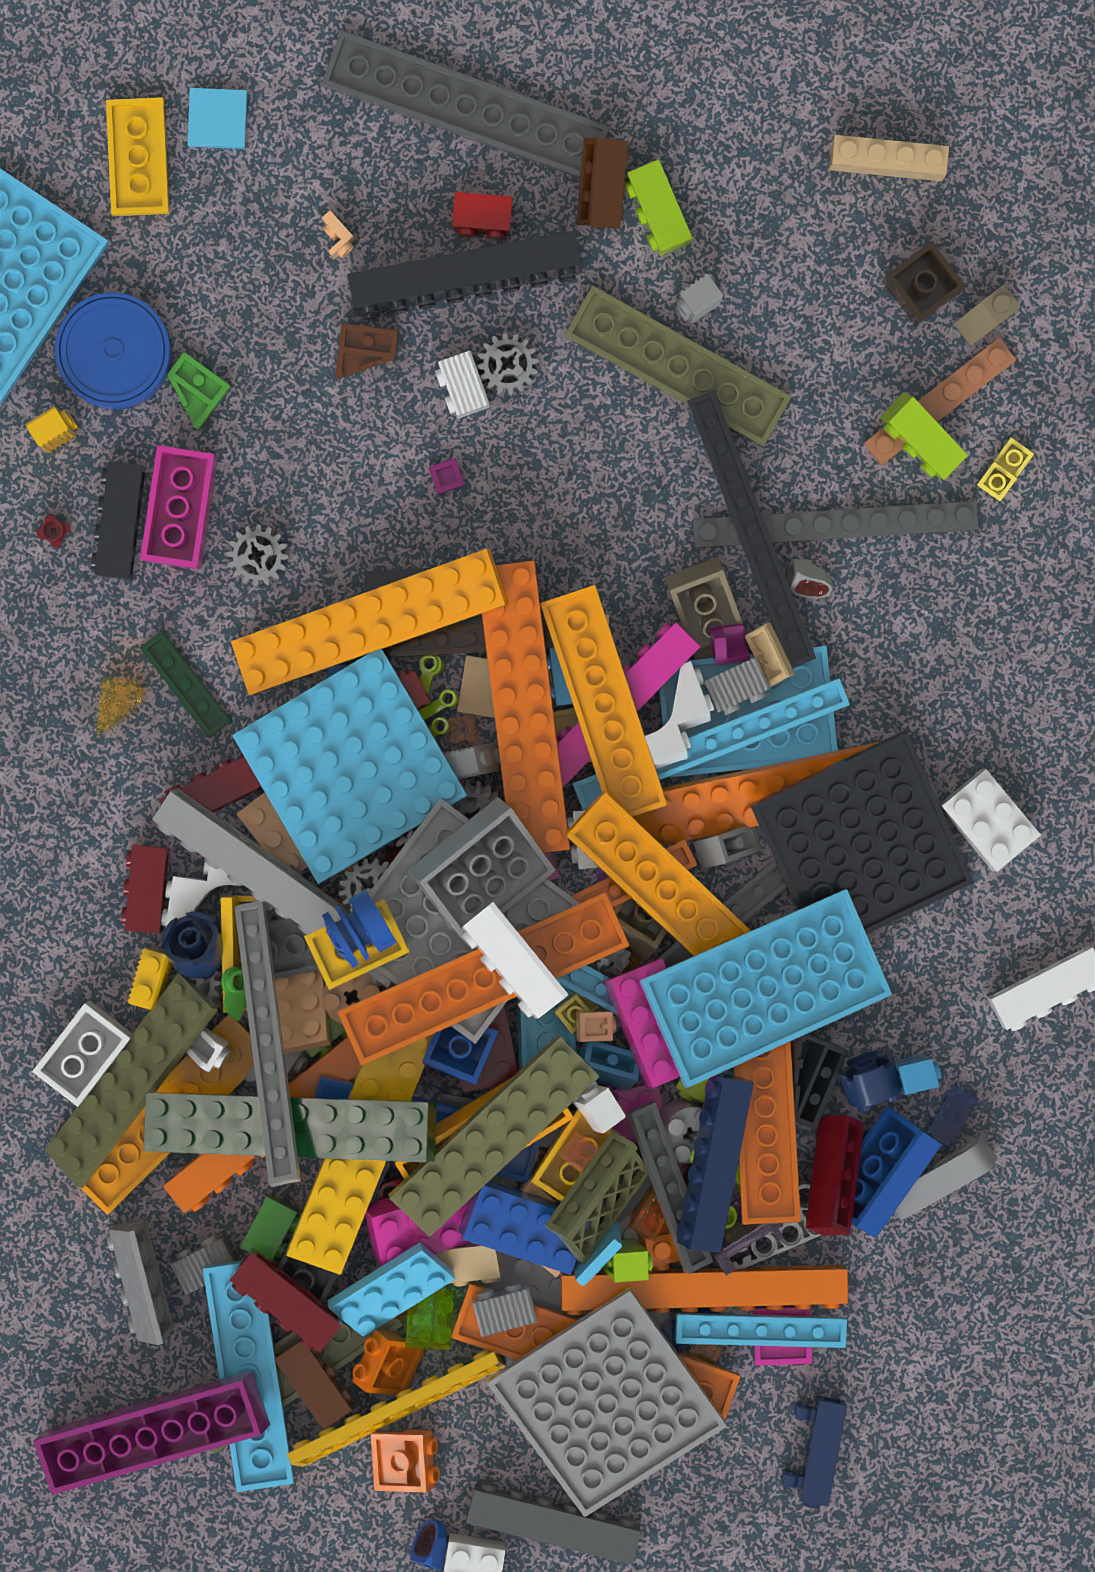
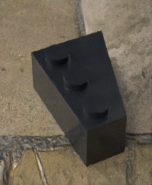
(814, 1073)

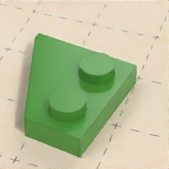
(197, 389)

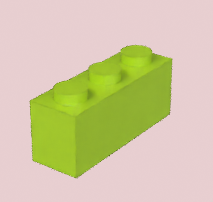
(658, 208)
(922, 437)

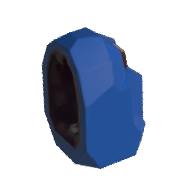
(430, 1545)

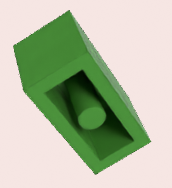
(270, 1227)

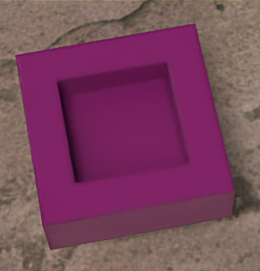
(446, 476)

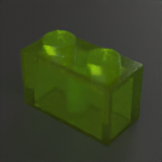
(430, 1322)

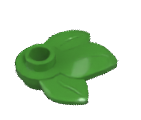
(235, 994)

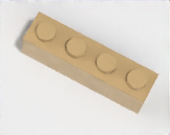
(888, 158)
(473, 1263)

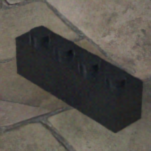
(119, 520)

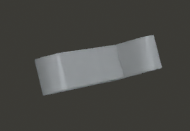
(948, 1175)
(802, 1235)

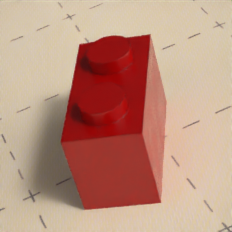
(482, 214)

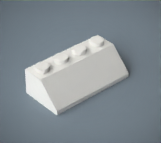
(514, 961)

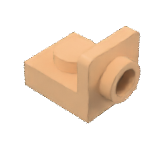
(335, 230)
(595, 1026)

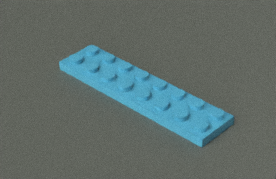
(245, 1344)

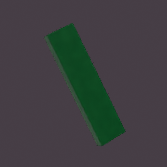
(185, 684)

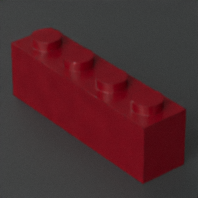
(834, 1175)
(286, 1300)

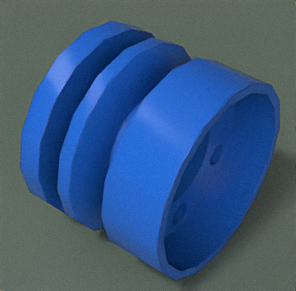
(358, 929)

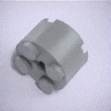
(676, 1118)

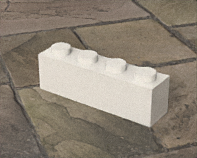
(1045, 989)

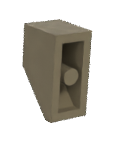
(987, 315)

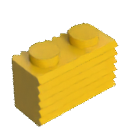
(52, 429)
(150, 978)

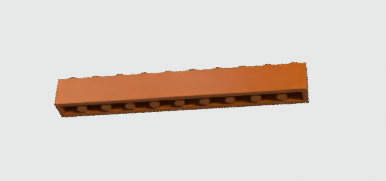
(713, 1289)

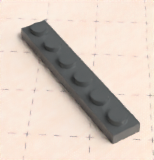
(664, 1177)

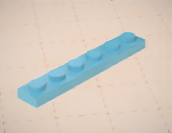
(760, 1330)

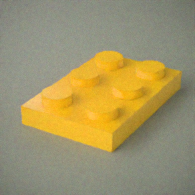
(336, 969)

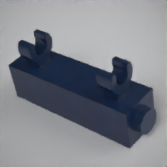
(821, 1451)

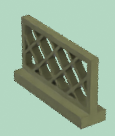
(586, 1196)

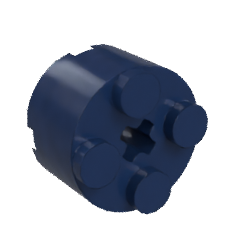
(193, 945)
(871, 1080)

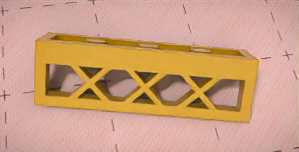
(231, 950)

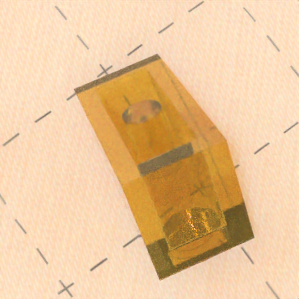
(117, 702)

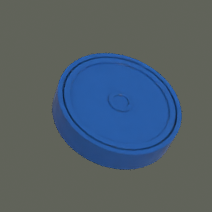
(113, 351)

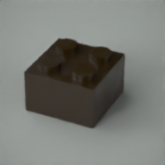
(923, 283)

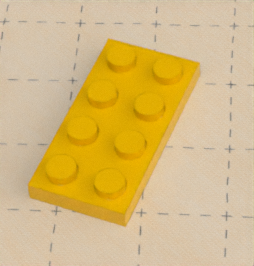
(137, 156)

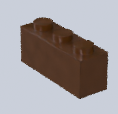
(602, 183)
(315, 1383)

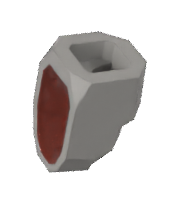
(808, 580)

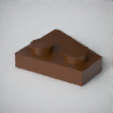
(364, 348)

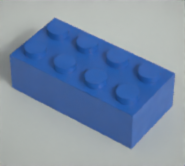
(889, 1166)
(515, 1225)

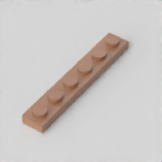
(949, 394)

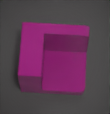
(728, 644)

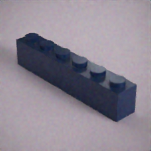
(714, 1163)

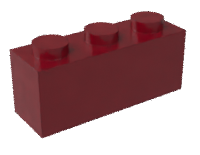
(145, 888)

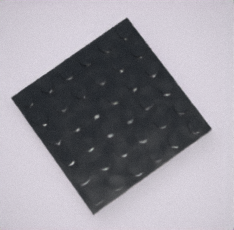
(865, 830)

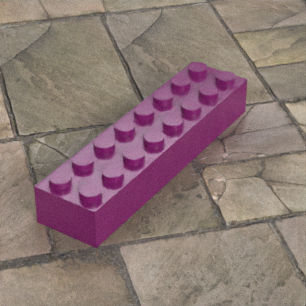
(152, 1432)

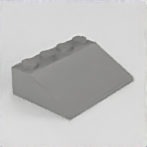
(481, 864)
(141, 1281)

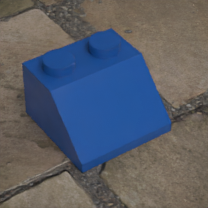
(458, 1055)

